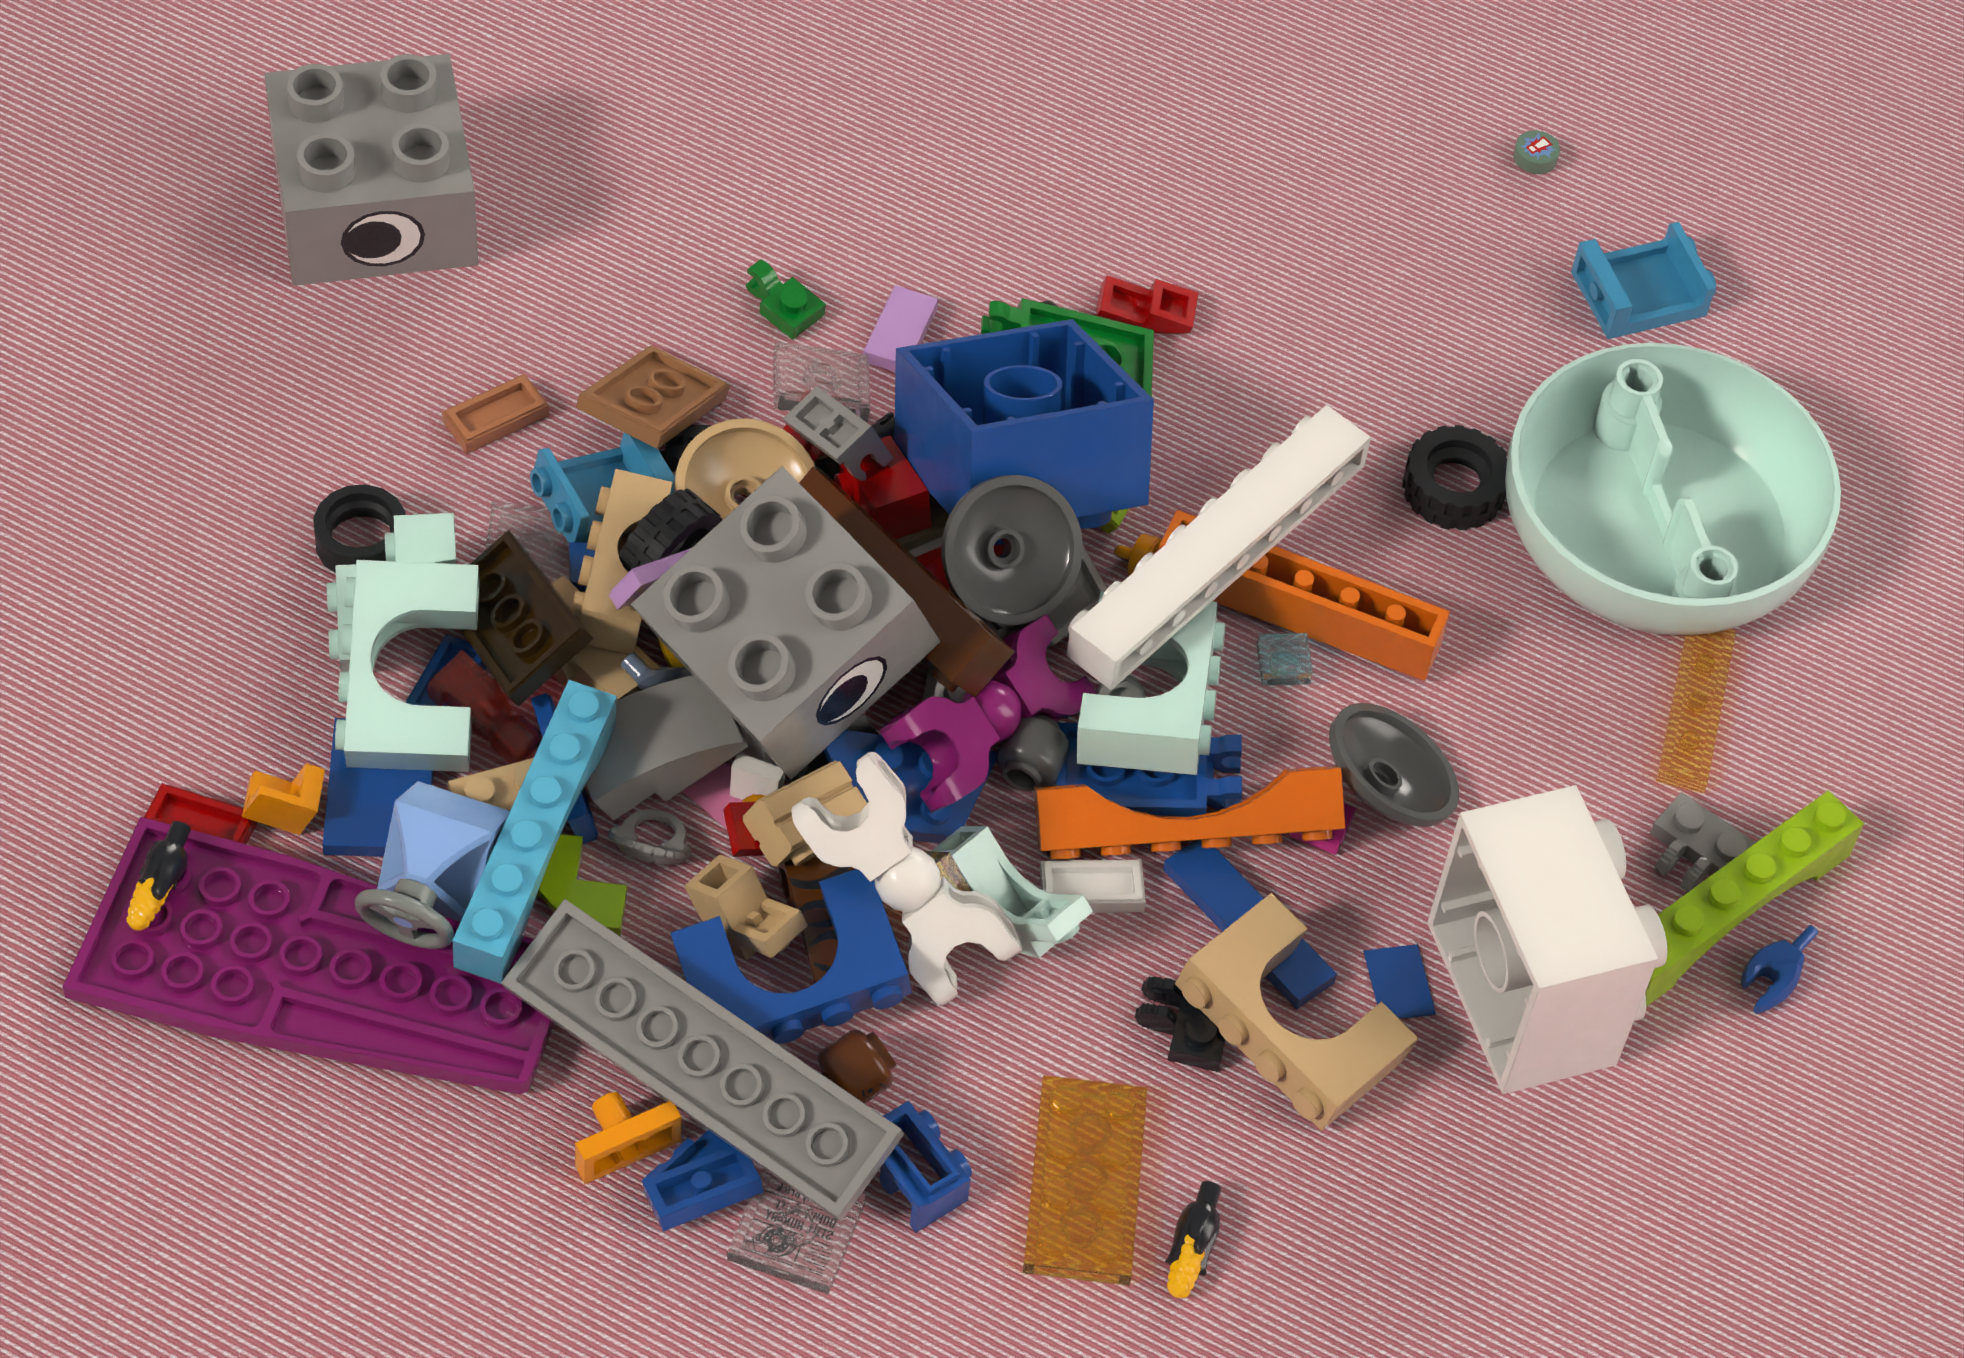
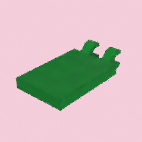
(1125, 343)

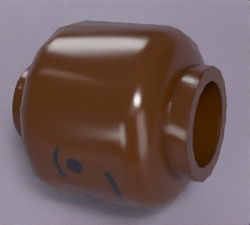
(858, 1064)

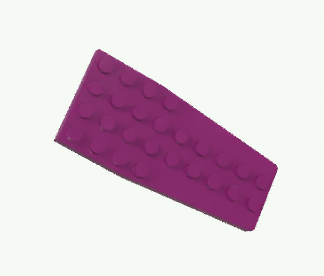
(284, 962)

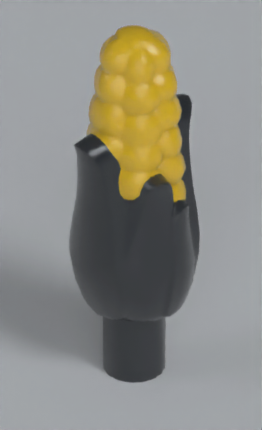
(159, 874)
(1193, 1240)

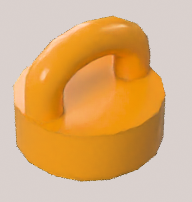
(1144, 544)

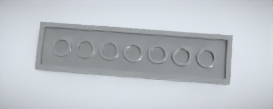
(703, 1060)

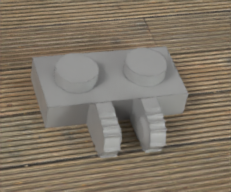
(1697, 836)

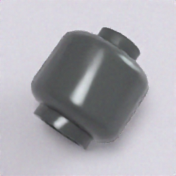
(1033, 753)

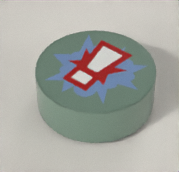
(1536, 152)

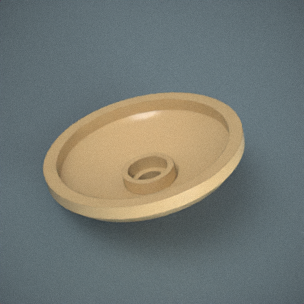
(736, 460)

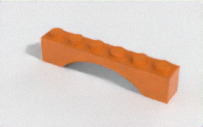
(1294, 801)

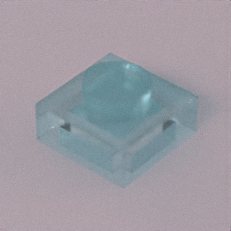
(1284, 659)

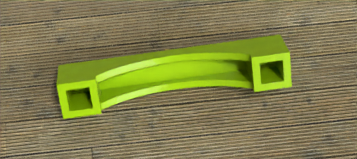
(1792, 853)

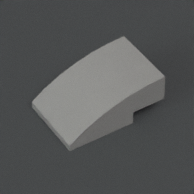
(663, 745)

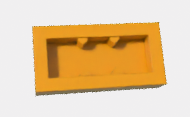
(624, 1136)

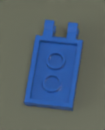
(1162, 791)

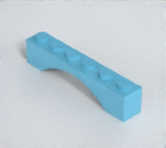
(511, 879)

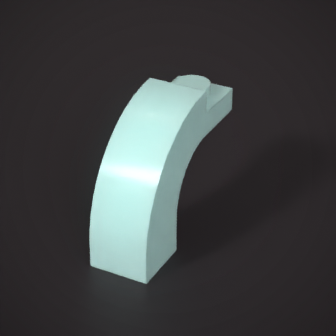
(1036, 914)

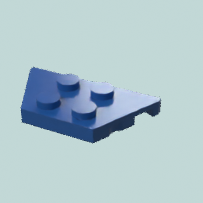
(915, 771)

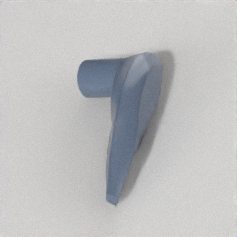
(647, 677)

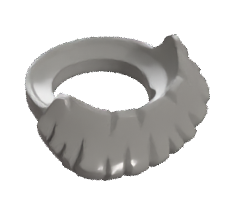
(670, 852)

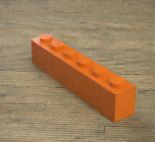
(1336, 608)

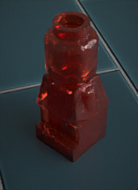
(468, 685)

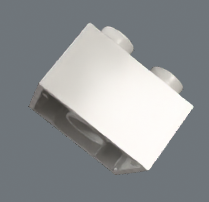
(1544, 937)

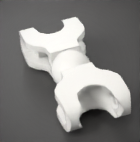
(906, 878)

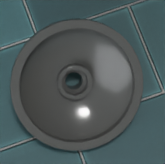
(1038, 555)
(1393, 765)

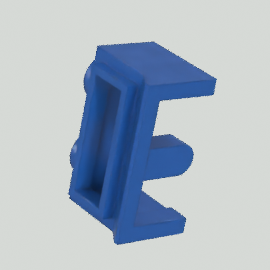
(899, 1172)

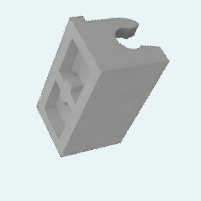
(837, 432)

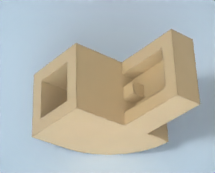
(749, 917)

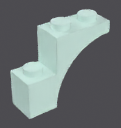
(415, 539)

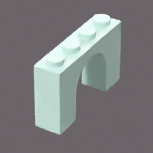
(386, 602)
(1164, 729)

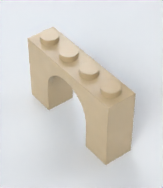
(1315, 1074)

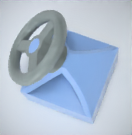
(430, 864)

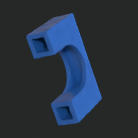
(863, 974)

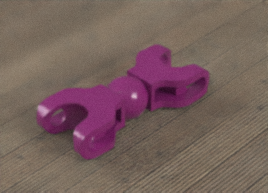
(963, 732)

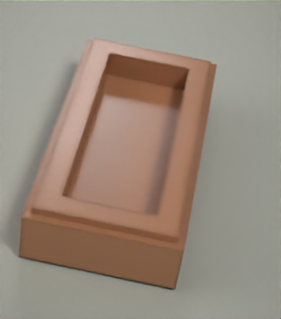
(495, 413)

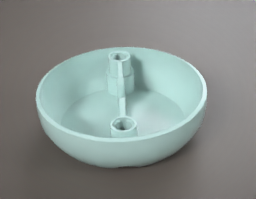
(1671, 488)

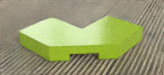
(597, 899)

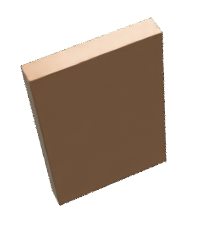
(653, 396)

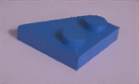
(700, 1181)

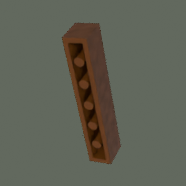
(968, 647)

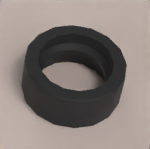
(346, 504)

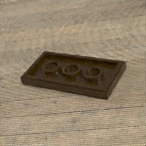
(522, 621)

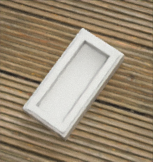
(1106, 884)

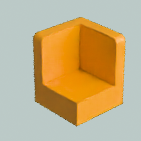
(282, 802)

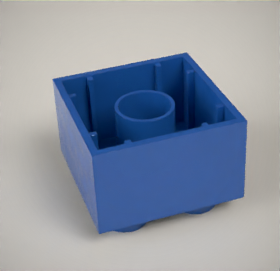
(1029, 406)

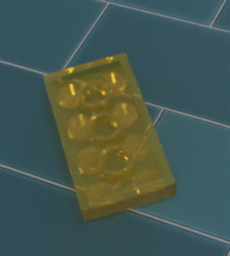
(1085, 1180)

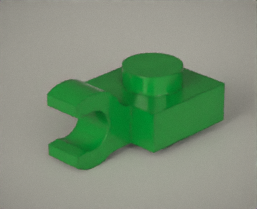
(785, 305)

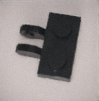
(1195, 1037)

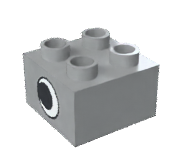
(372, 168)
(787, 622)

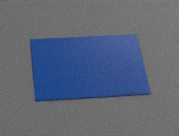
(1400, 980)

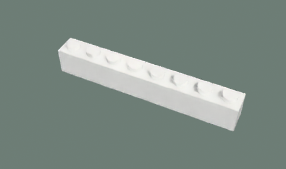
(1216, 546)

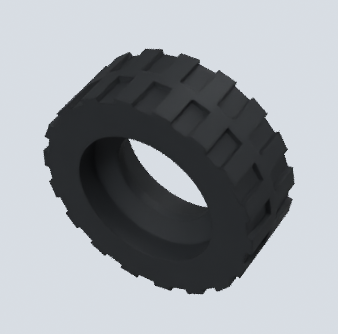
(1449, 507)
(669, 529)

